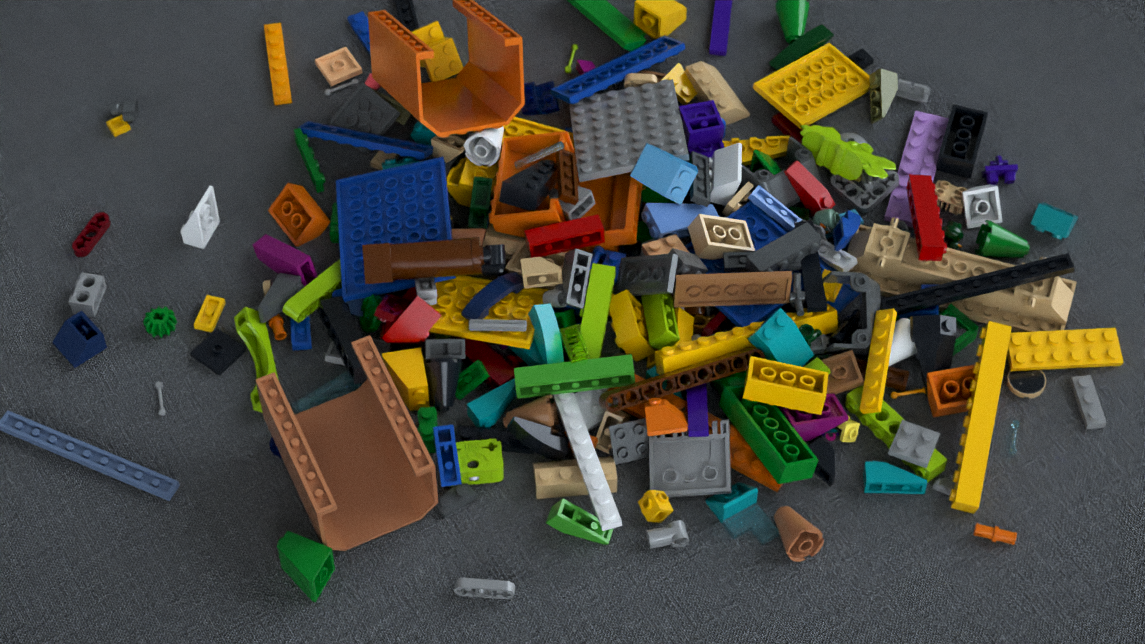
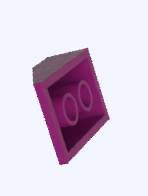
(812, 425)

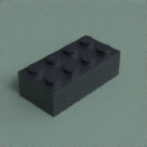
(961, 141)

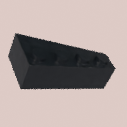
(530, 185)

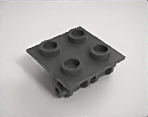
(629, 441)

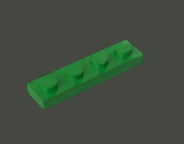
(307, 155)

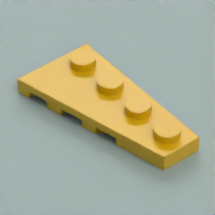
(773, 146)

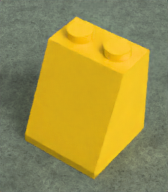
(658, 16)
(409, 376)

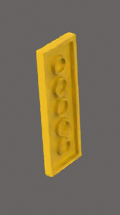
(1064, 349)

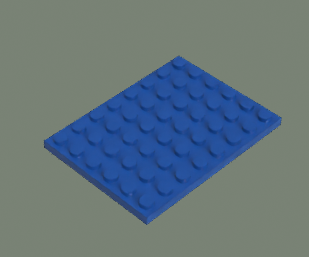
(394, 208)

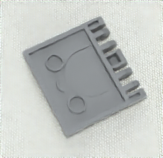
(691, 464)

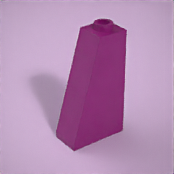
(284, 258)

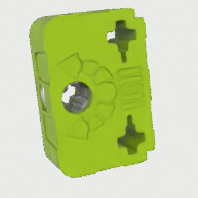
(480, 461)

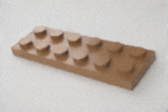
(732, 289)

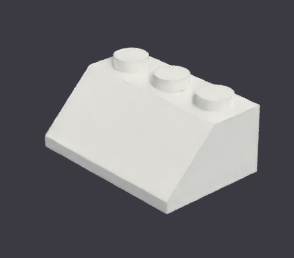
(725, 173)

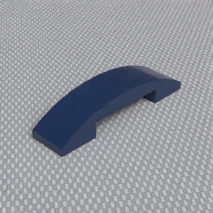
(491, 294)

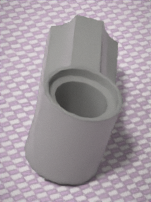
(554, 297)
(674, 534)

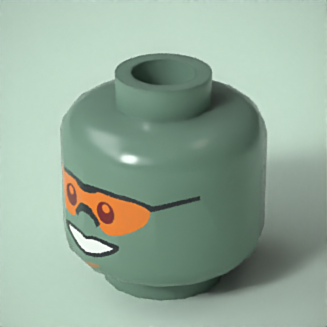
(827, 219)

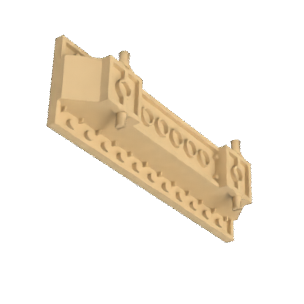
(893, 262)

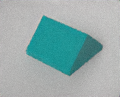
(729, 504)

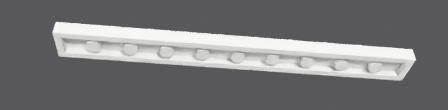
(587, 461)

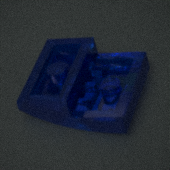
(539, 99)

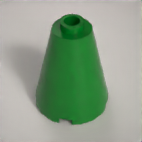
(792, 18)
(1000, 242)

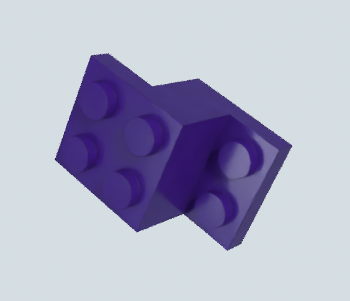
(702, 127)

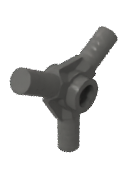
(797, 296)

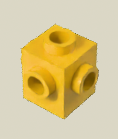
(655, 506)

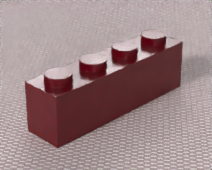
(496, 366)

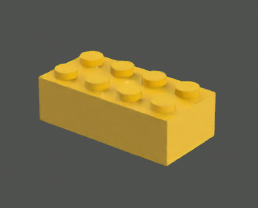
(785, 385)

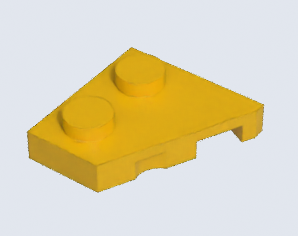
(684, 89)

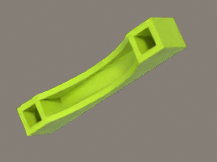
(258, 342)

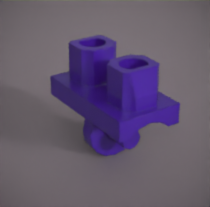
(1000, 168)

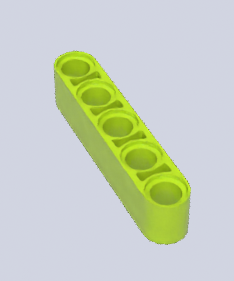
(309, 297)

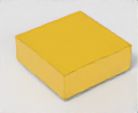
(118, 125)

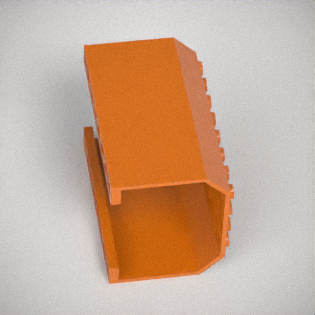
(481, 95)

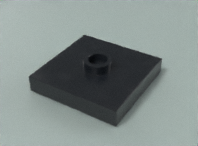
(218, 351)

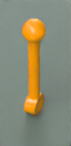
(894, 395)

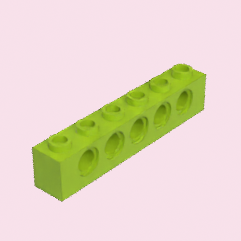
(885, 431)

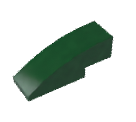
(480, 202)

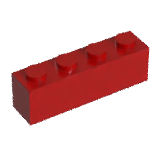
(564, 236)

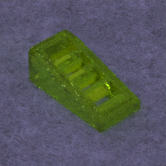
(572, 331)

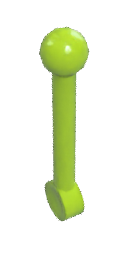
(568, 69)

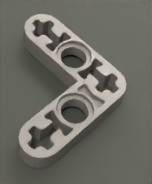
(863, 196)

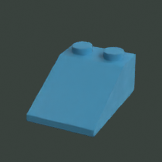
(664, 173)

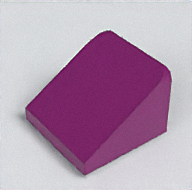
(584, 66)

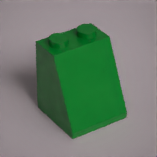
(306, 563)

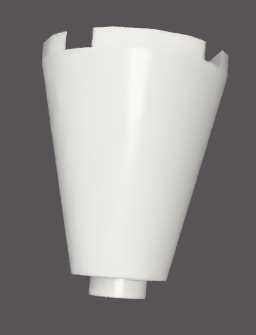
(484, 146)
(902, 344)

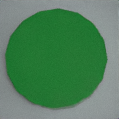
(368, 321)

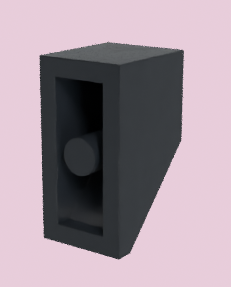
(826, 465)

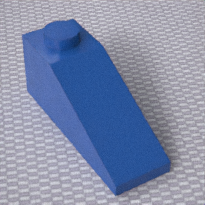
(446, 455)

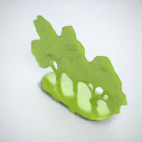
(843, 157)

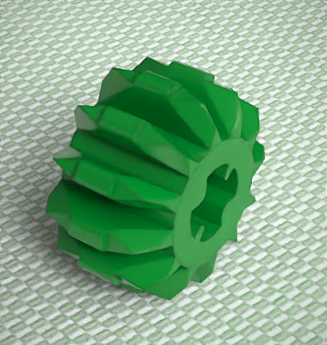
(160, 321)

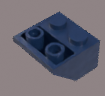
(79, 339)

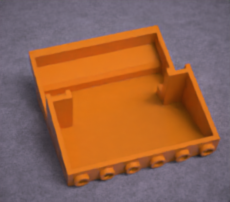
(615, 196)

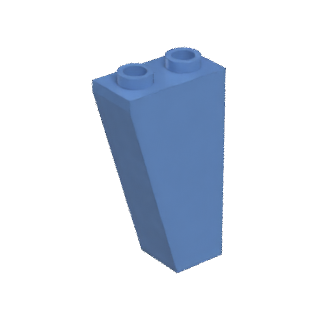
(672, 218)

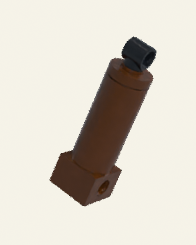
(428, 259)

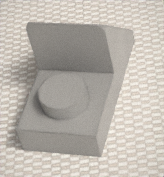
(426, 290)

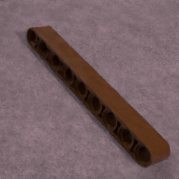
(673, 379)

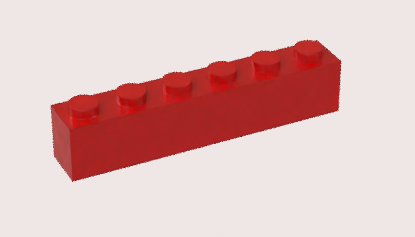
(925, 218)

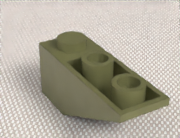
(882, 92)

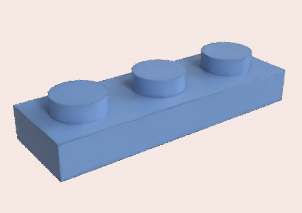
(774, 208)

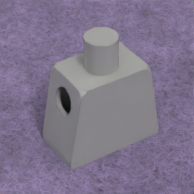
(585, 203)

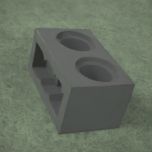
(445, 348)

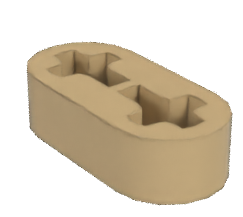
(639, 79)

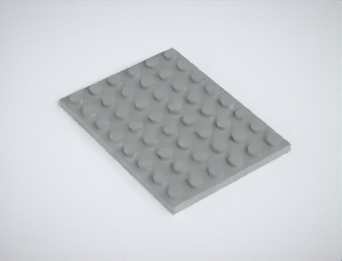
(618, 124)

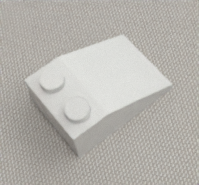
(201, 221)

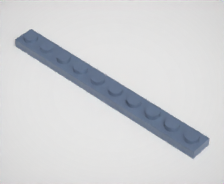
(89, 455)

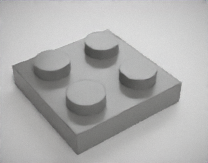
(914, 443)

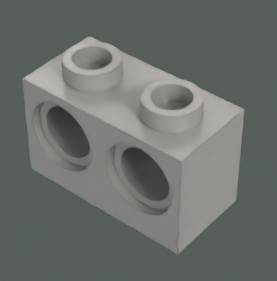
(87, 294)

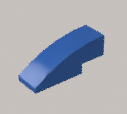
(845, 229)

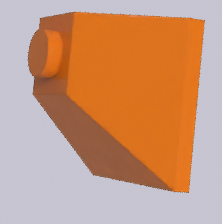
(664, 418)

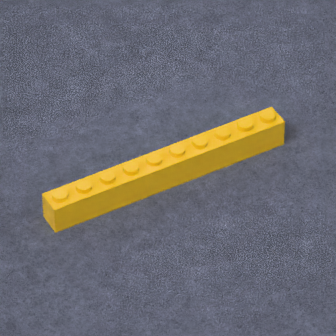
(722, 343)
(980, 418)

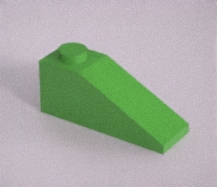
(577, 522)

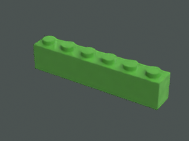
(574, 377)

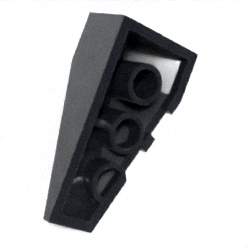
(934, 342)

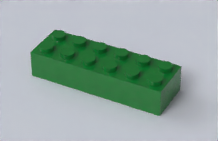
(769, 436)

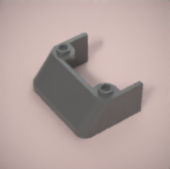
(779, 184)
(869, 303)

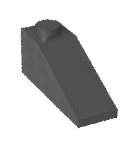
(575, 277)
(280, 292)

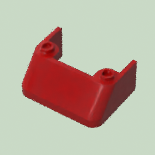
(412, 323)

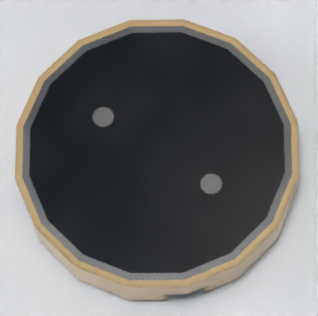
(1026, 383)

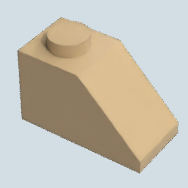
(447, 147)
(540, 272)
(610, 418)

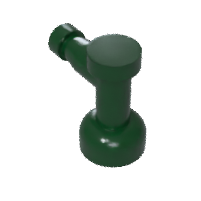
(809, 333)

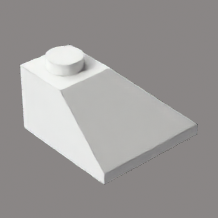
(981, 204)

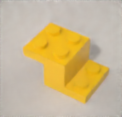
(446, 58)

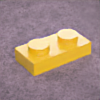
(209, 313)

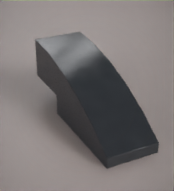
(538, 438)

